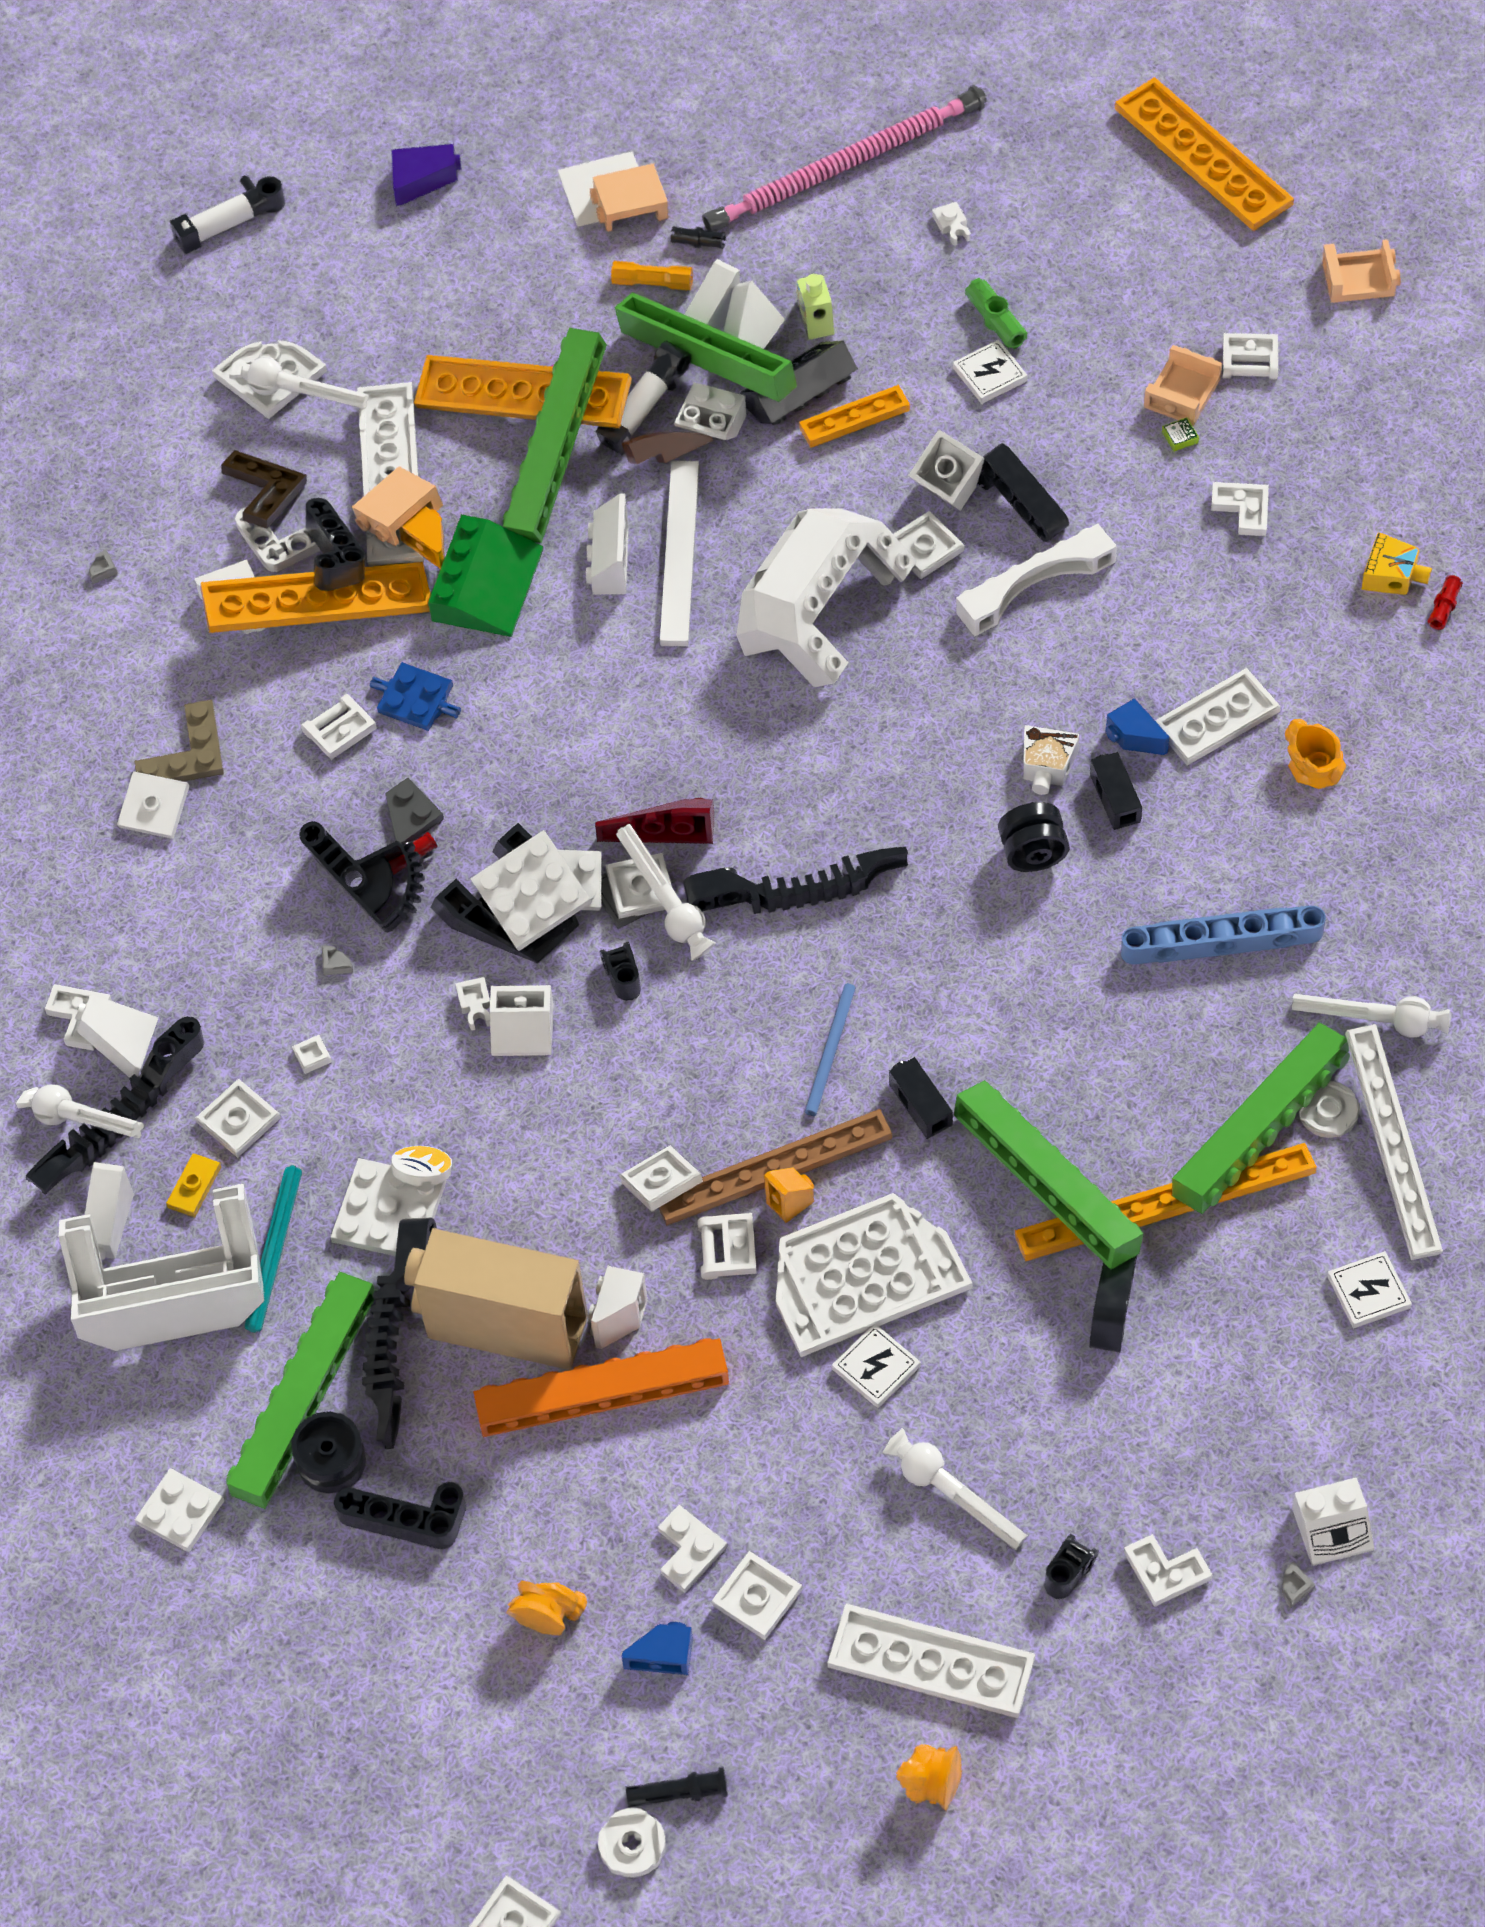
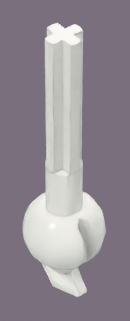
(266, 377)
(684, 921)
(1410, 1016)
(54, 1106)
(924, 1464)

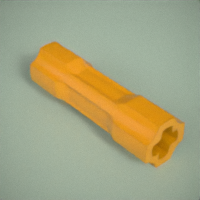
(632, 273)

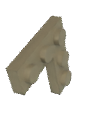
(205, 753)

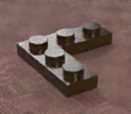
(278, 485)

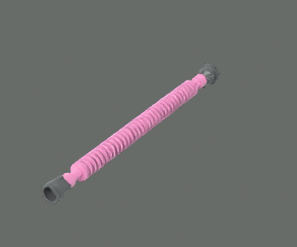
(845, 159)

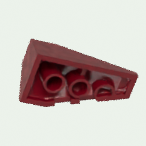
(674, 822)

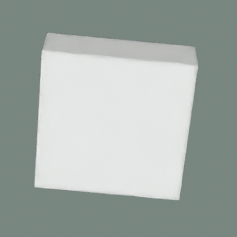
(311, 1054)

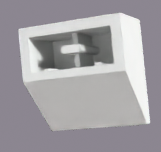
(712, 412)
(521, 1020)
(618, 1306)

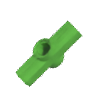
(996, 313)

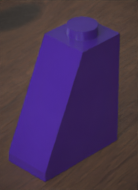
(423, 170)

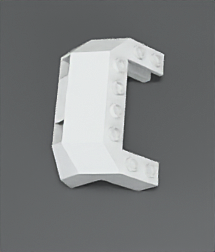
(802, 577)
(165, 1294)

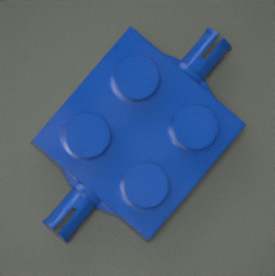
(415, 696)

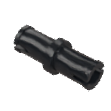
(698, 237)

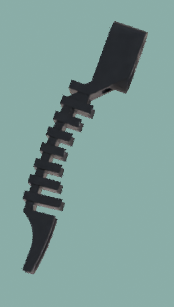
(725, 887)
(181, 1040)
(380, 1374)

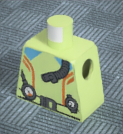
(814, 295)

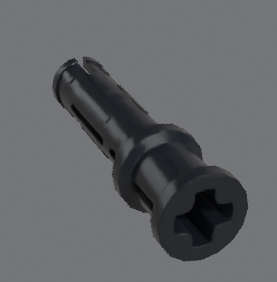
(691, 1787)

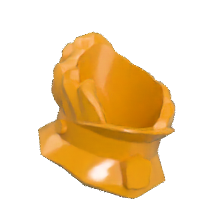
(1314, 754)
(545, 1606)
(931, 1775)

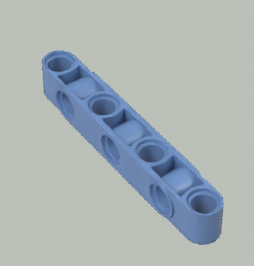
(1222, 934)

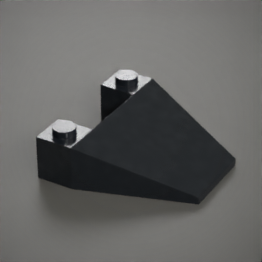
(474, 917)

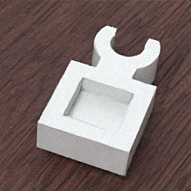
(952, 220)
(474, 1000)

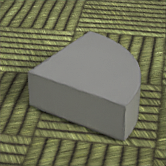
(102, 567)
(335, 961)
(1295, 1585)

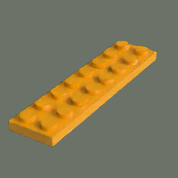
(1204, 154)
(511, 390)
(296, 600)

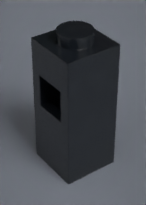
(1115, 790)
(920, 1097)

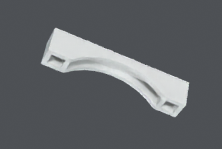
(1082, 554)

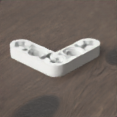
(276, 547)

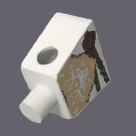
(1048, 757)

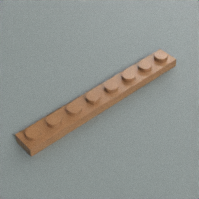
(801, 1155)

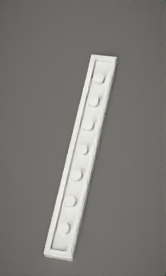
(679, 553)
(1393, 1142)

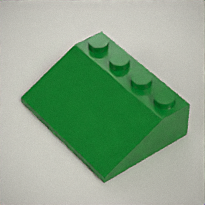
(484, 577)

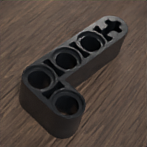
(1023, 492)
(342, 556)
(1112, 1306)
(400, 1511)

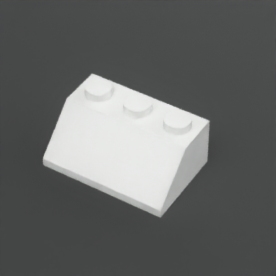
(608, 548)

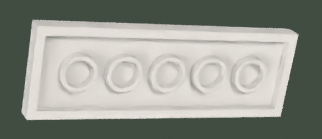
(931, 1660)

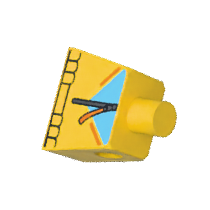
(1393, 566)

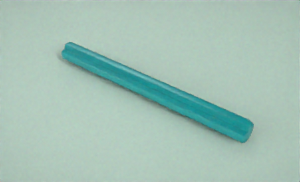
(275, 1242)

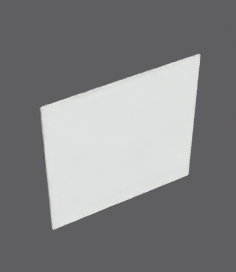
(579, 179)

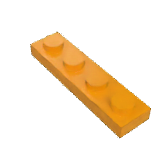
(854, 416)

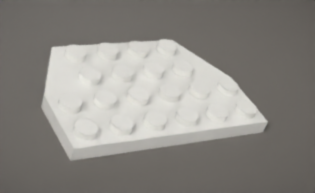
(863, 1272)

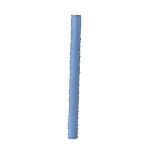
(830, 1050)

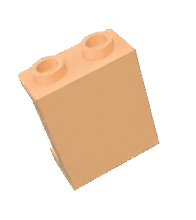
(628, 195)
(1360, 273)
(1183, 385)
(394, 503)

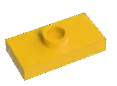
(193, 1185)

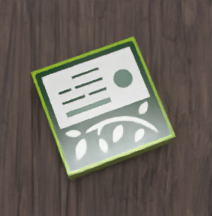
(1180, 434)

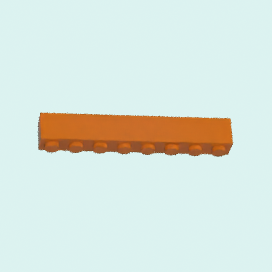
(601, 1387)

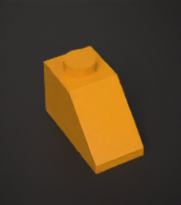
(425, 535)
(788, 1192)

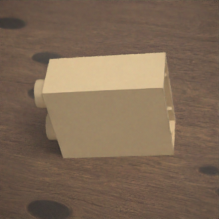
(498, 1298)

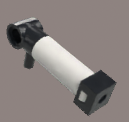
(258, 199)
(667, 365)

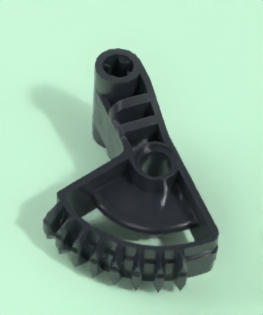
(374, 871)

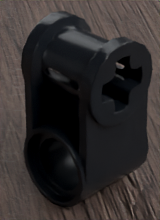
(621, 967)
(1071, 1562)

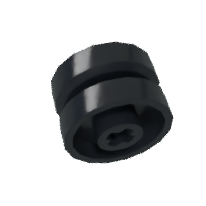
(1033, 837)
(328, 1452)

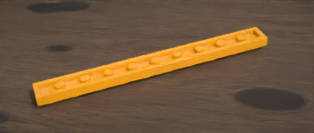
(1159, 1203)

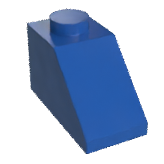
(1136, 730)
(661, 1650)

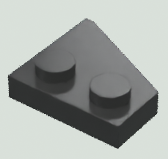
(411, 811)

